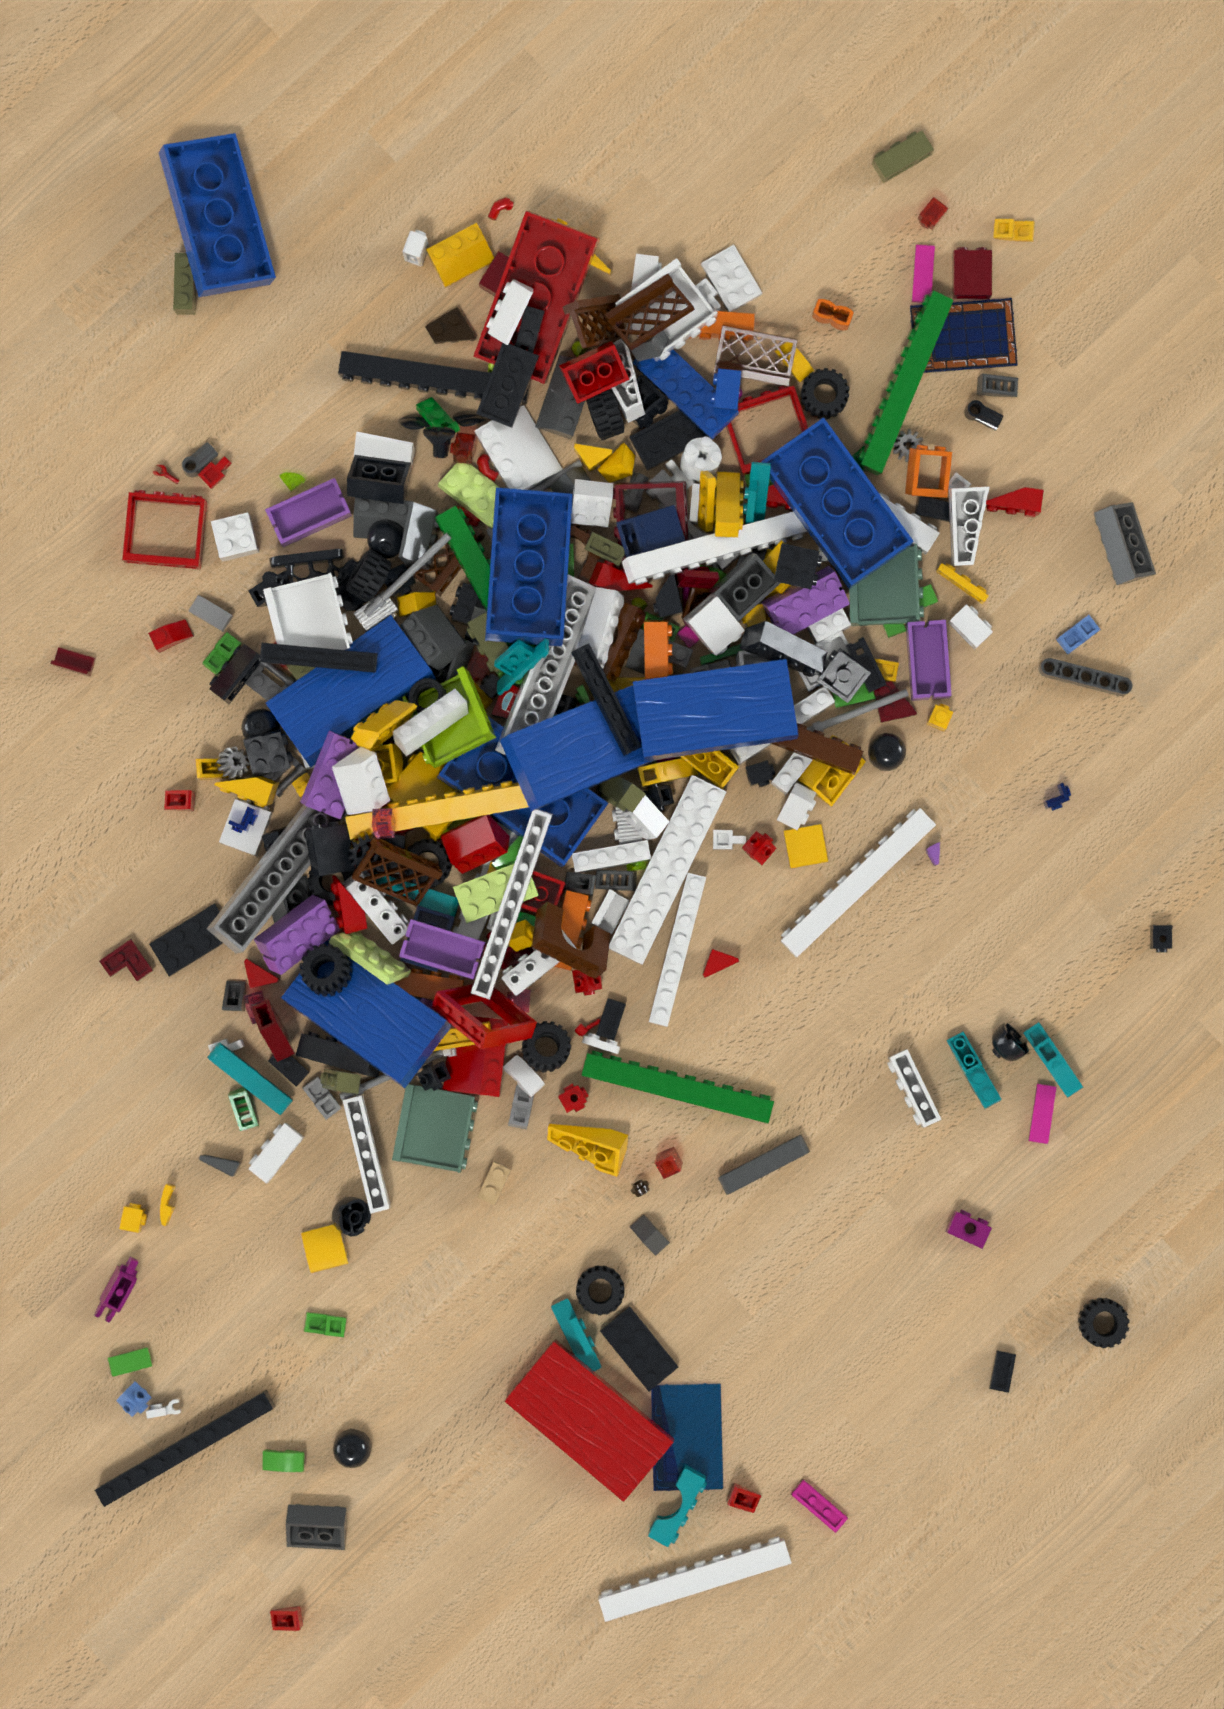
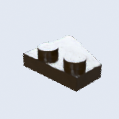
(450, 328)

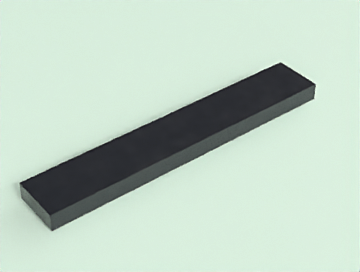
(318, 657)
(606, 699)

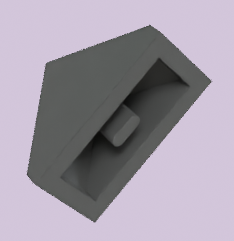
(652, 347)
(566, 482)
(580, 883)
(234, 996)
(649, 1235)

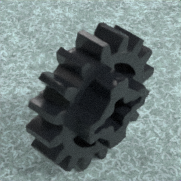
(365, 846)

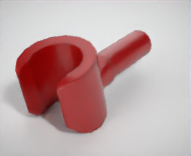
(164, 473)
(581, 1030)

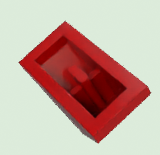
(179, 800)
(718, 961)
(258, 976)
(743, 1498)
(287, 1619)

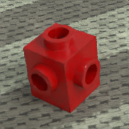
(759, 847)
(585, 984)
(566, 1101)

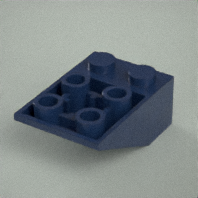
(650, 531)

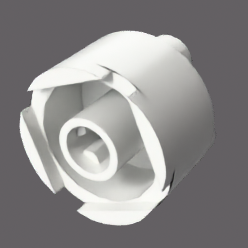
(698, 456)

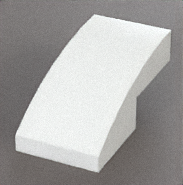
(524, 1075)

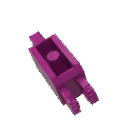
(118, 1289)

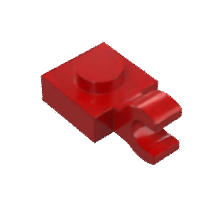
(213, 474)

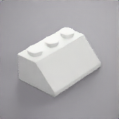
(509, 311)
(384, 448)
(361, 782)

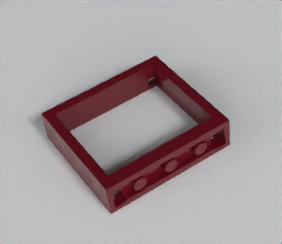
(681, 499)

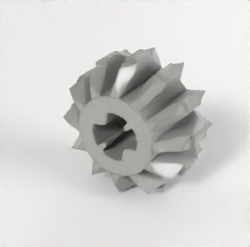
(902, 441)
(233, 762)

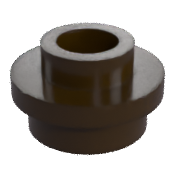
(640, 1188)

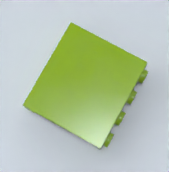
(464, 734)

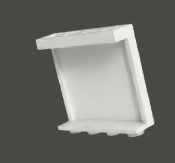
(688, 325)
(308, 614)

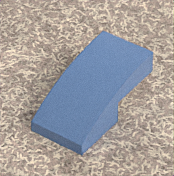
(1078, 634)

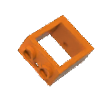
(913, 472)

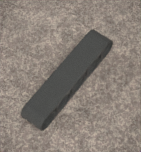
(1095, 675)
(764, 1164)

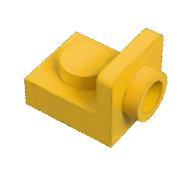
(301, 783)

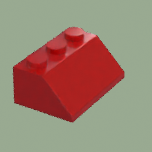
(594, 372)
(475, 843)

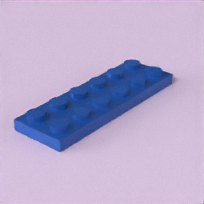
(687, 391)

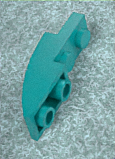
(1053, 1060)
(973, 1070)

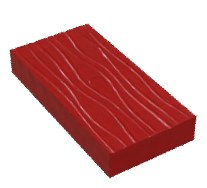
(554, 264)
(589, 1420)

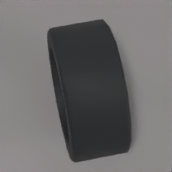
(420, 686)

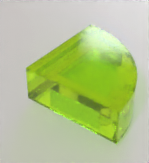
(292, 480)
(638, 866)

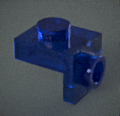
(1056, 803)
(248, 819)

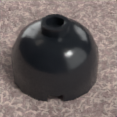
(385, 538)
(259, 722)
(886, 752)
(1008, 1043)
(351, 1216)
(352, 1448)

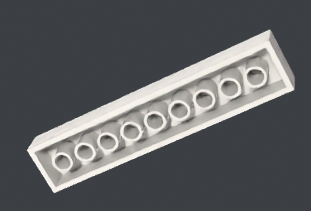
(546, 681)
(667, 870)

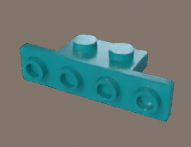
(756, 492)
(517, 661)
(574, 1332)

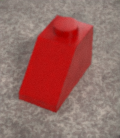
(170, 635)

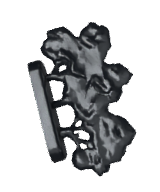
(350, 601)

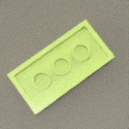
(471, 491)
(484, 894)
(370, 956)

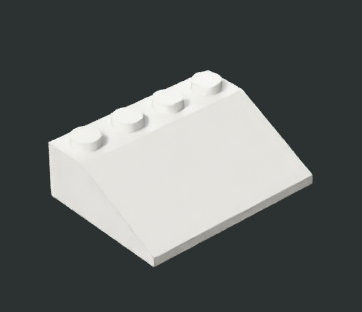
(518, 452)

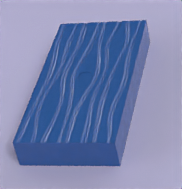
(217, 215)
(837, 503)
(528, 566)
(343, 698)
(715, 710)
(570, 752)
(571, 815)
(373, 1020)

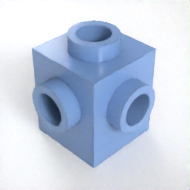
(134, 1399)

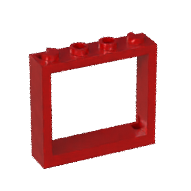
(765, 397)
(160, 497)
(448, 1005)

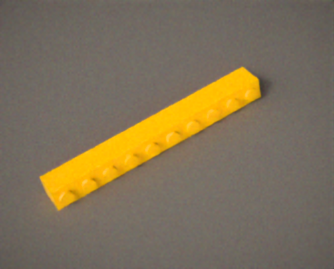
(444, 808)

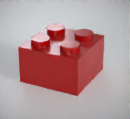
(548, 890)

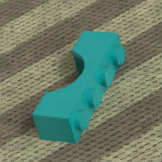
(665, 1527)

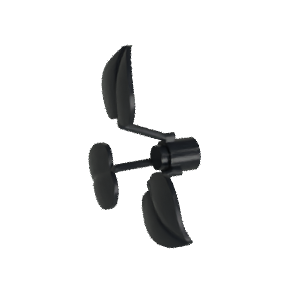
(440, 436)

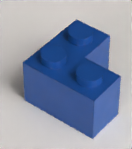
(727, 389)

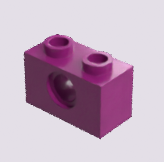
(957, 1228)

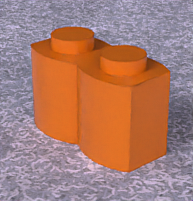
(828, 313)

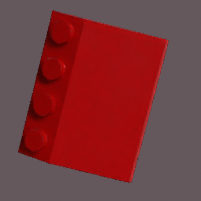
(477, 1069)

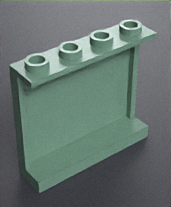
(890, 592)
(434, 1128)

